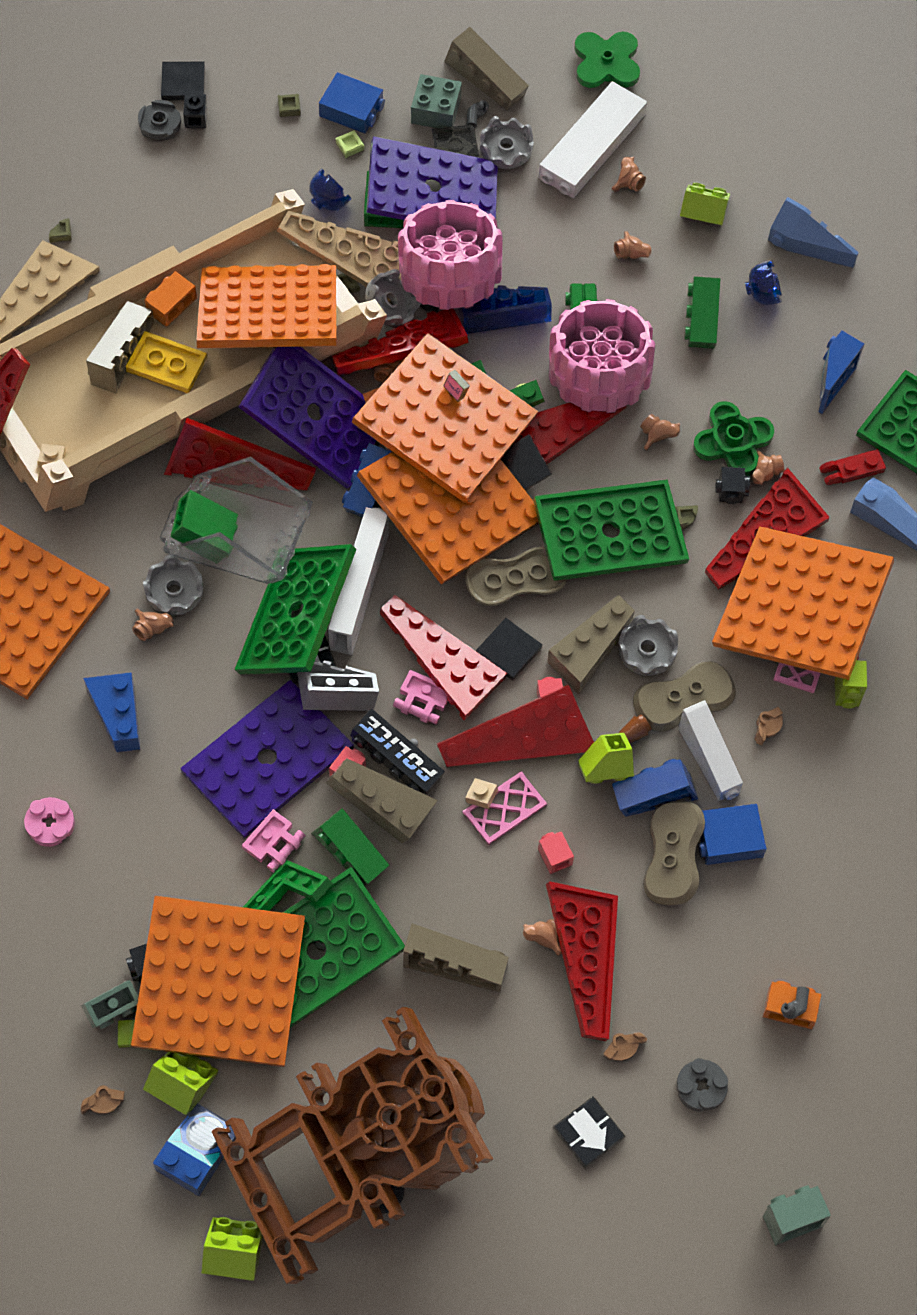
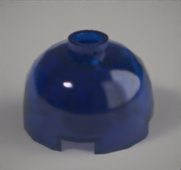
(327, 192)
(764, 284)

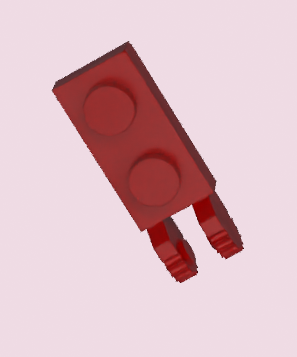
(854, 467)

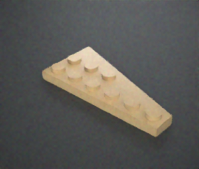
(351, 250)
(41, 285)

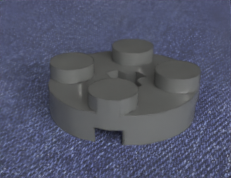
(159, 130)
(704, 1099)

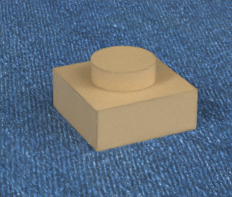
(50, 454)
(481, 793)

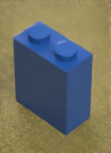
(351, 103)
(732, 835)

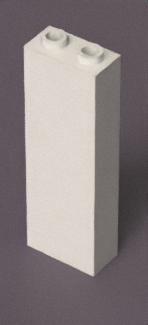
(592, 139)
(359, 581)

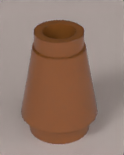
(636, 728)

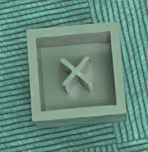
(436, 102)
(796, 1214)

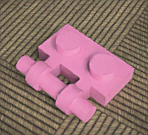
(423, 690)
(268, 835)

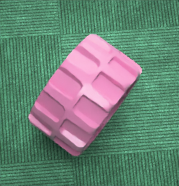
(450, 254)
(601, 355)

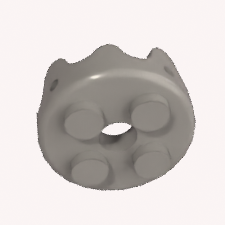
(506, 132)
(403, 302)
(168, 573)
(651, 632)

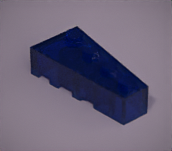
(508, 309)

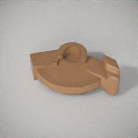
(768, 724)
(624, 1046)
(103, 1100)

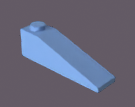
(801, 234)
(886, 511)

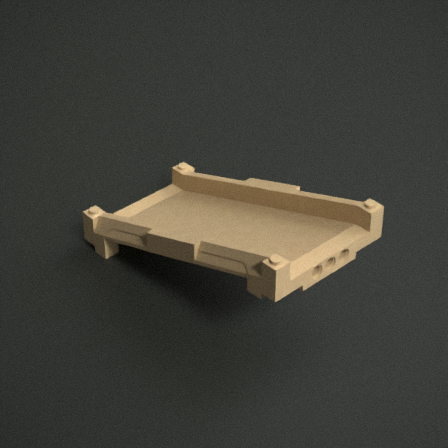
(113, 429)

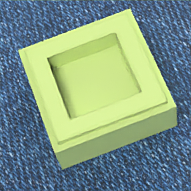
(350, 144)

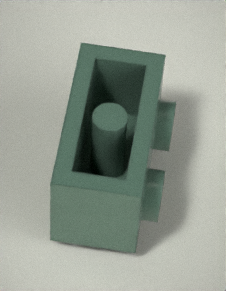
(111, 1003)

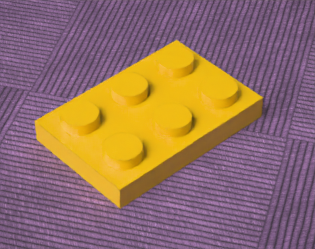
(166, 362)

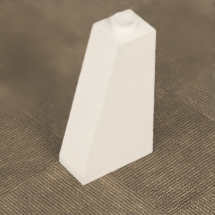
(710, 751)

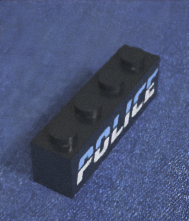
(396, 753)

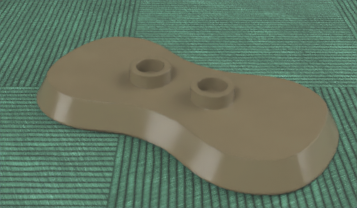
(498, 580)
(664, 700)
(673, 870)

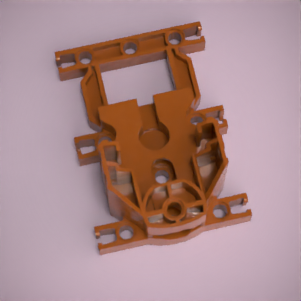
(362, 1141)

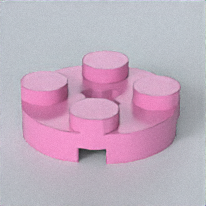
(41, 810)

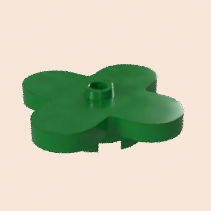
(607, 59)
(733, 437)

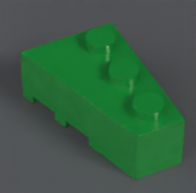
(702, 312)
(350, 846)

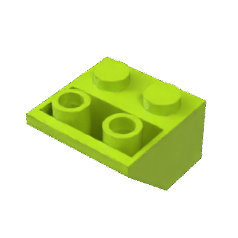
(705, 203)
(608, 759)
(180, 1080)
(232, 1248)

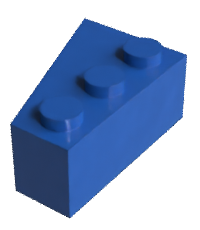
(359, 497)
(117, 708)
(654, 787)

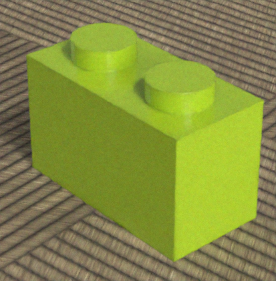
(850, 692)

